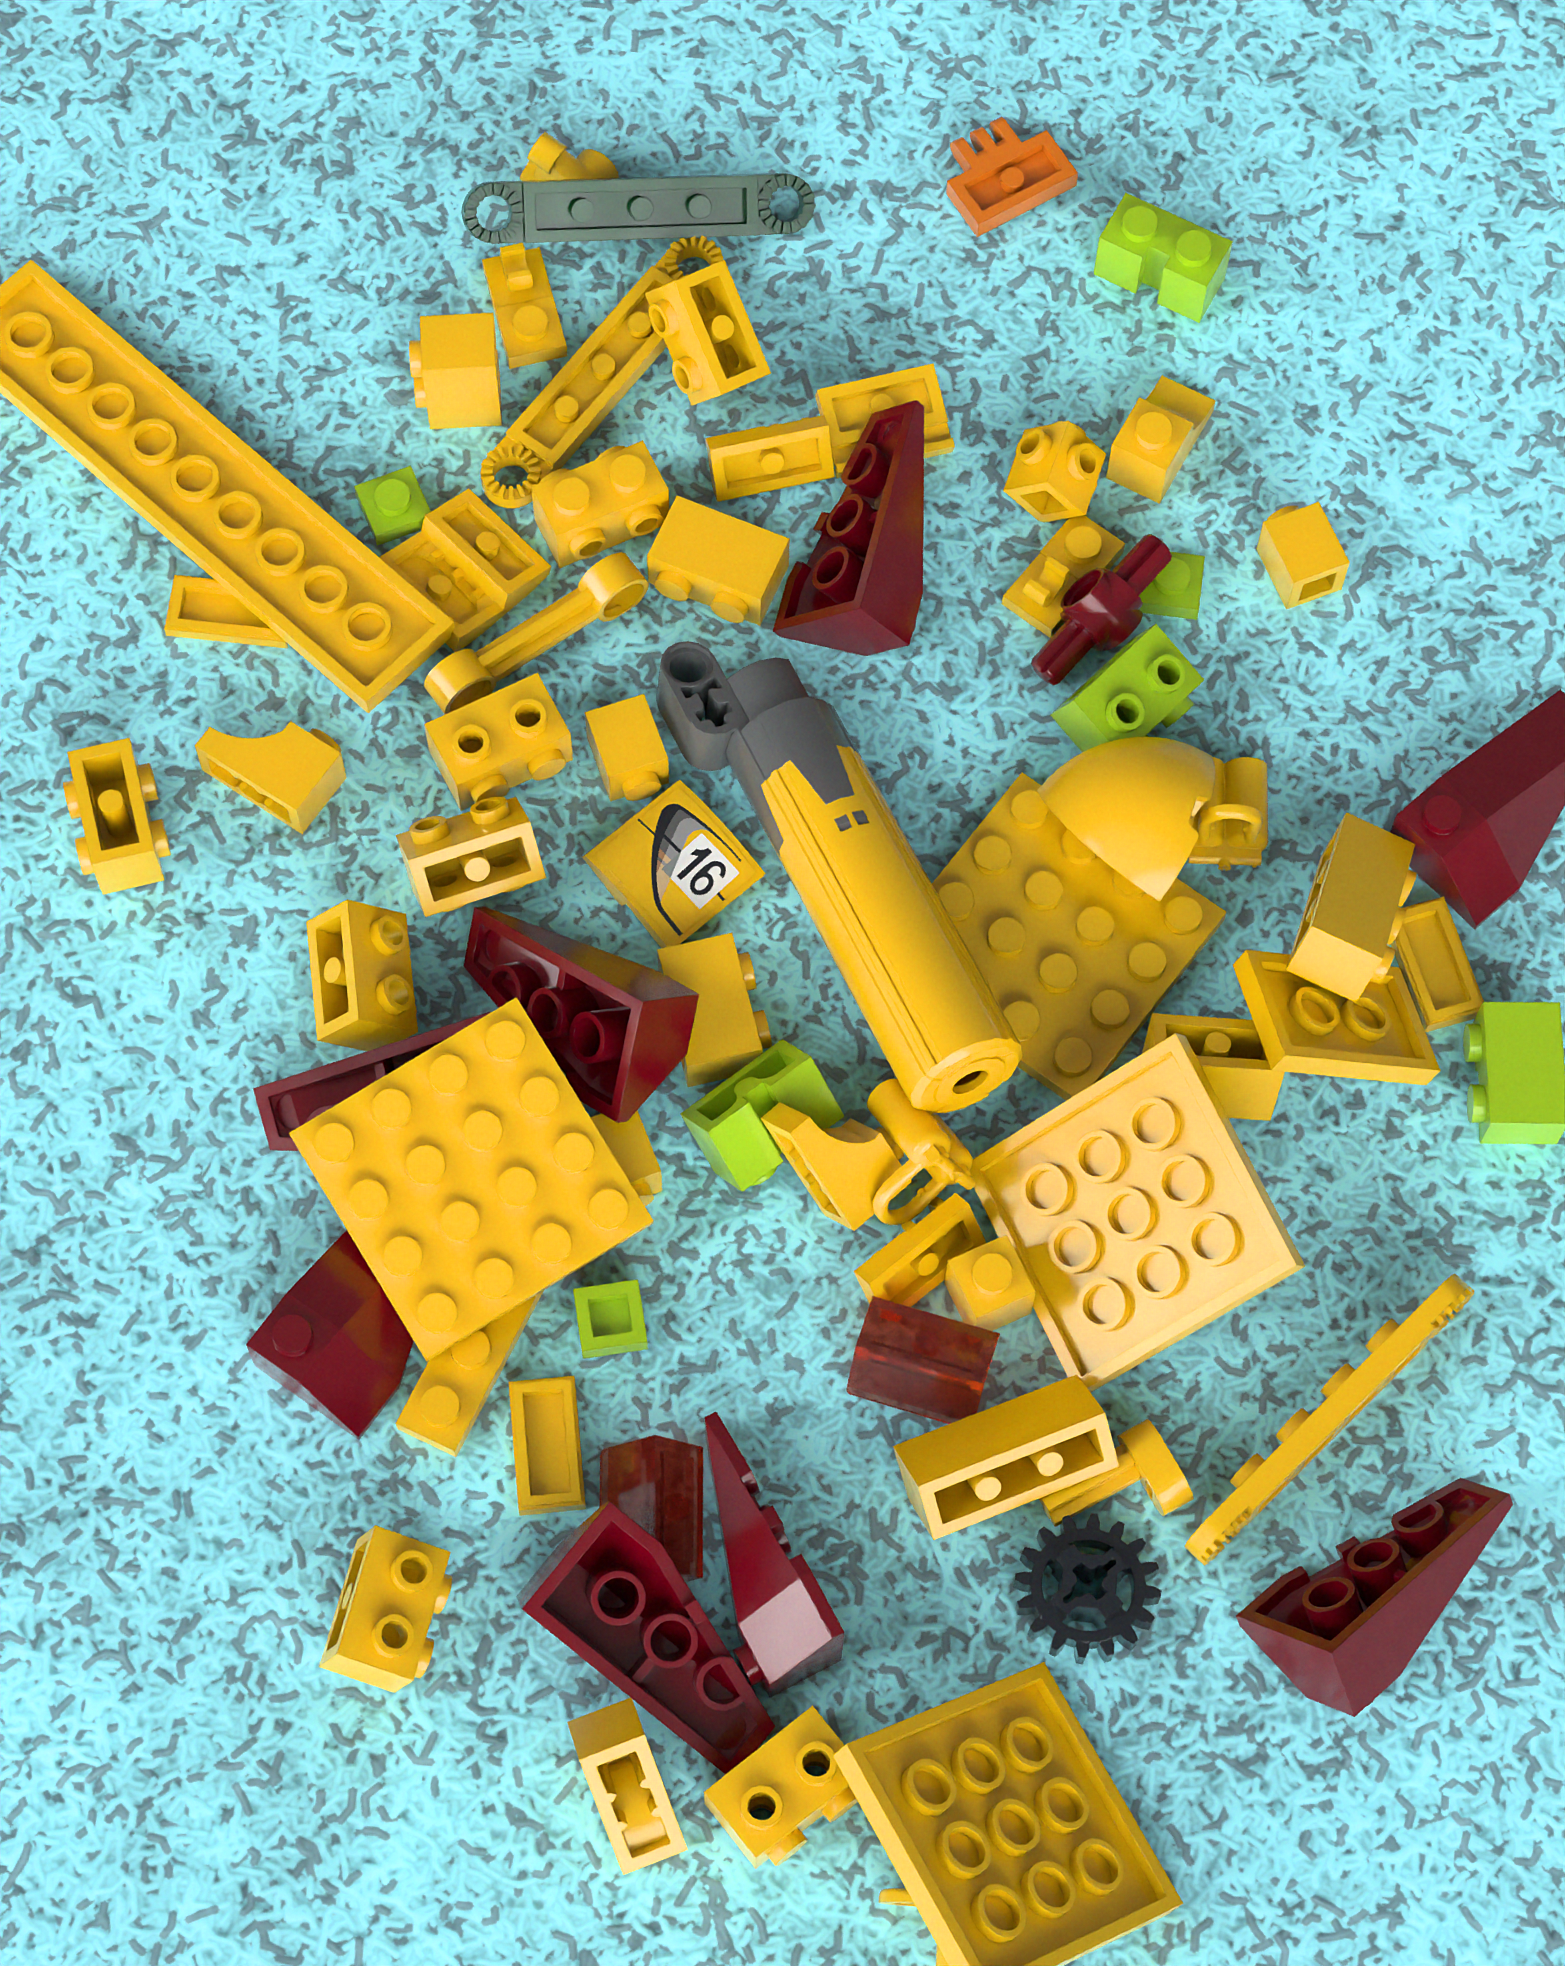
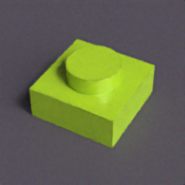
(392, 505)
(1176, 588)
(610, 1319)

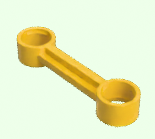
(602, 593)

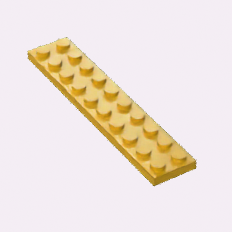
(211, 493)

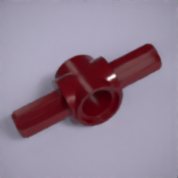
(1101, 609)

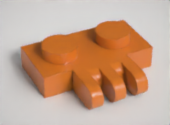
(1006, 175)

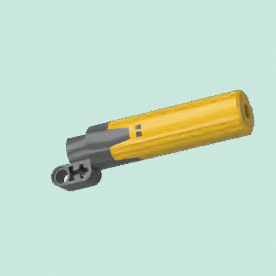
(849, 870)

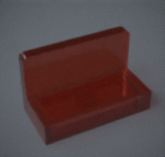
(921, 1362)
(662, 1490)

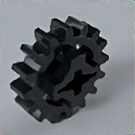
(1106, 1612)

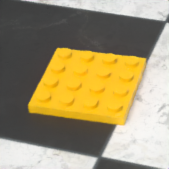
(1067, 938)
(471, 1178)
(1134, 1214)
(1007, 1827)

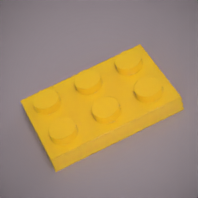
(1330, 1035)

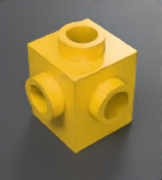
(1055, 471)

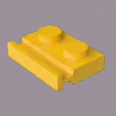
(852, 404)

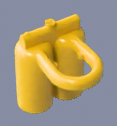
(1236, 818)
(926, 1143)

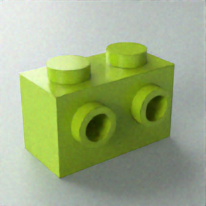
(1130, 693)

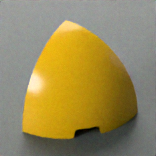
(1134, 805)

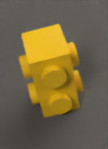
(707, 333)
(600, 503)
(500, 742)
(113, 800)
(470, 855)
(361, 976)
(387, 1610)
(778, 1782)

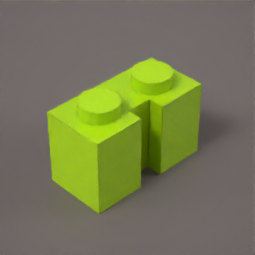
(1165, 253)
(1519, 1072)
(729, 1121)

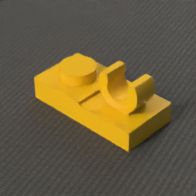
(524, 306)
(770, 457)
(1067, 556)
(919, 1255)

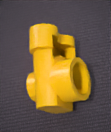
(552, 162)

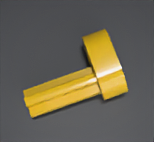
(1140, 1457)

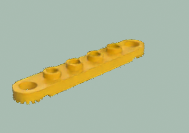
(588, 383)
(1309, 1434)

